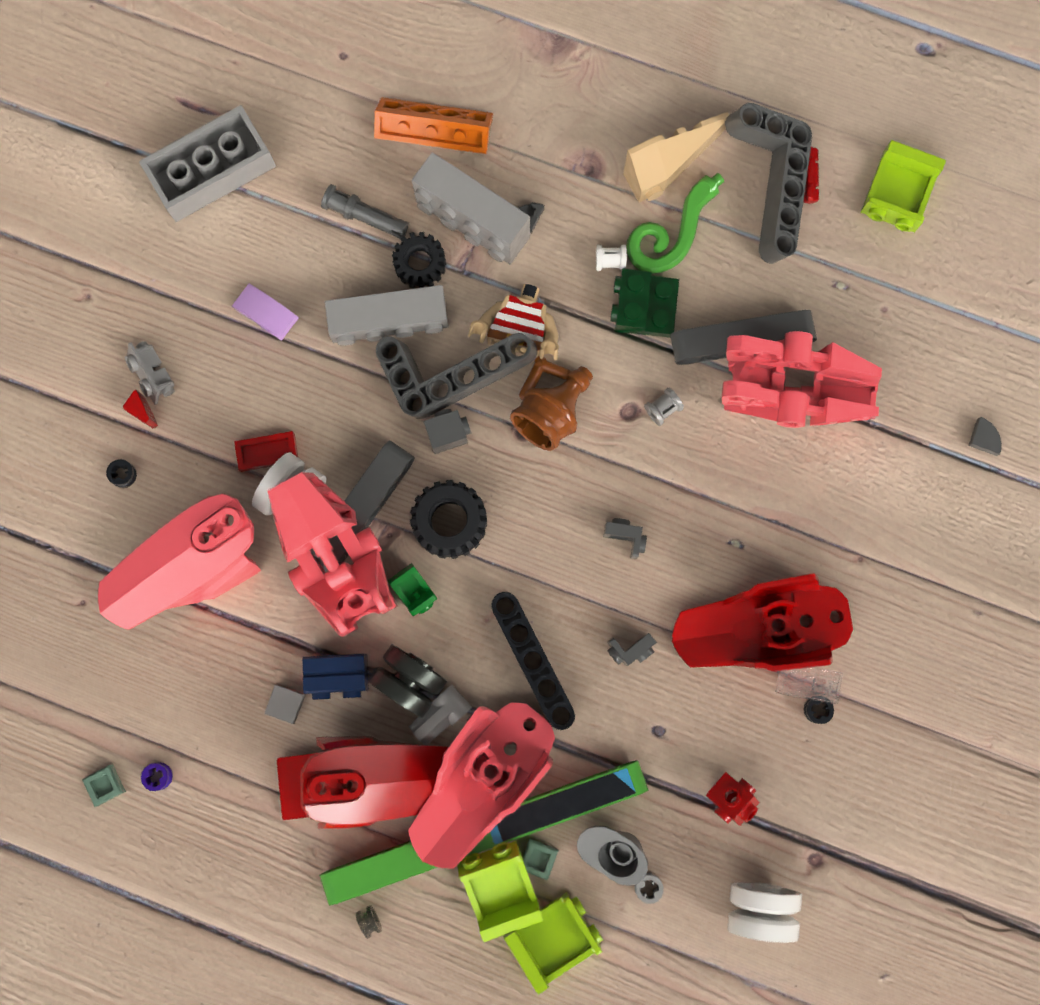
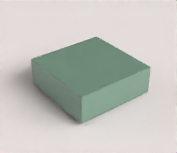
(103, 785)
(539, 858)

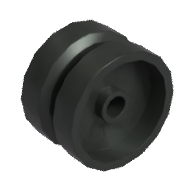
(409, 677)

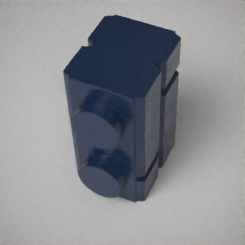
(335, 674)

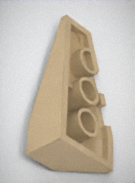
(660, 161)

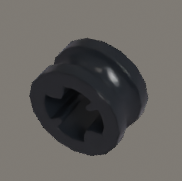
(122, 483)
(820, 719)

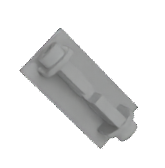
(151, 382)

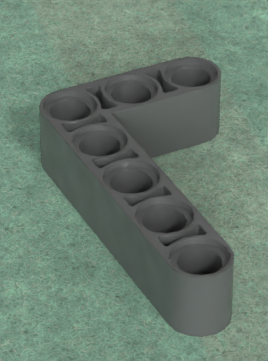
(790, 148)
(453, 376)

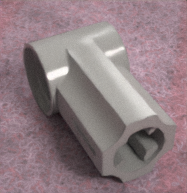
(445, 711)

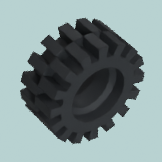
(414, 244)

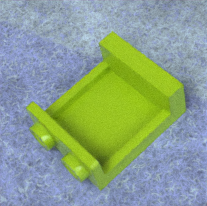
(902, 186)
(500, 890)
(555, 943)

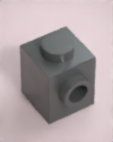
(447, 430)

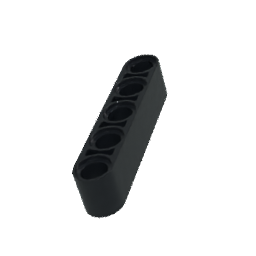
(521, 649)

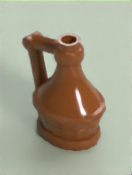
(549, 413)

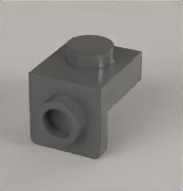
(622, 530)
(640, 650)

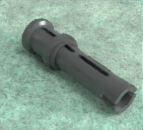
(352, 207)

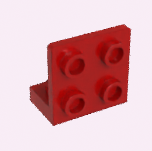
(289, 781)

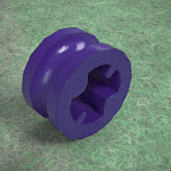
(164, 781)

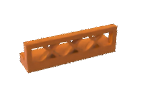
(432, 125)

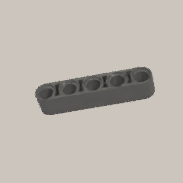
(710, 341)
(373, 491)

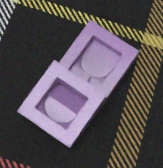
(265, 312)

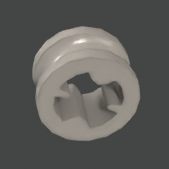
(657, 893)

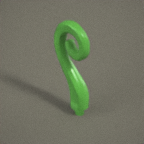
(696, 199)

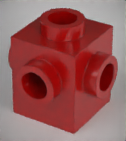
(733, 799)

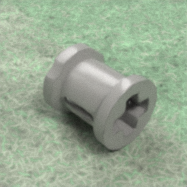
(664, 406)

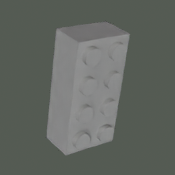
(207, 163)
(471, 209)

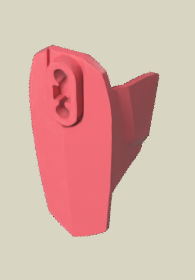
(179, 566)
(481, 782)

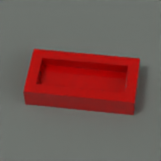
(264, 450)

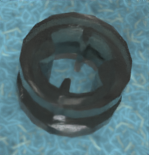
(368, 921)

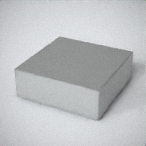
(284, 704)

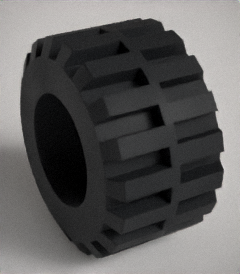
(448, 494)

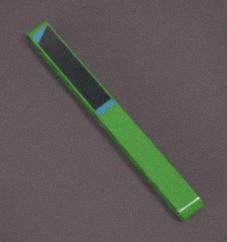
(530, 817)

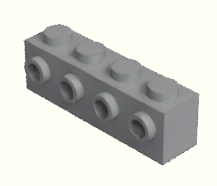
(386, 315)

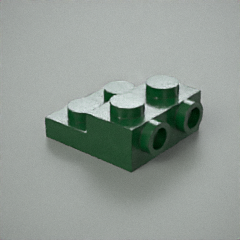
(645, 303)

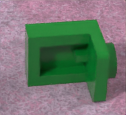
(413, 590)

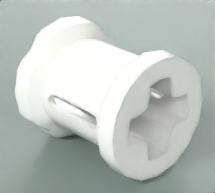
(611, 257)

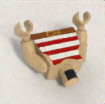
(519, 316)

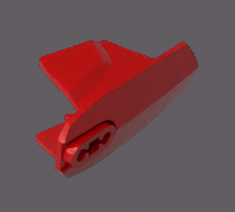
(764, 627)
(386, 780)

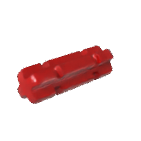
(812, 181)

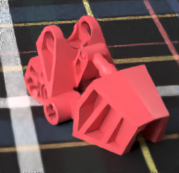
(842, 381)
(305, 519)

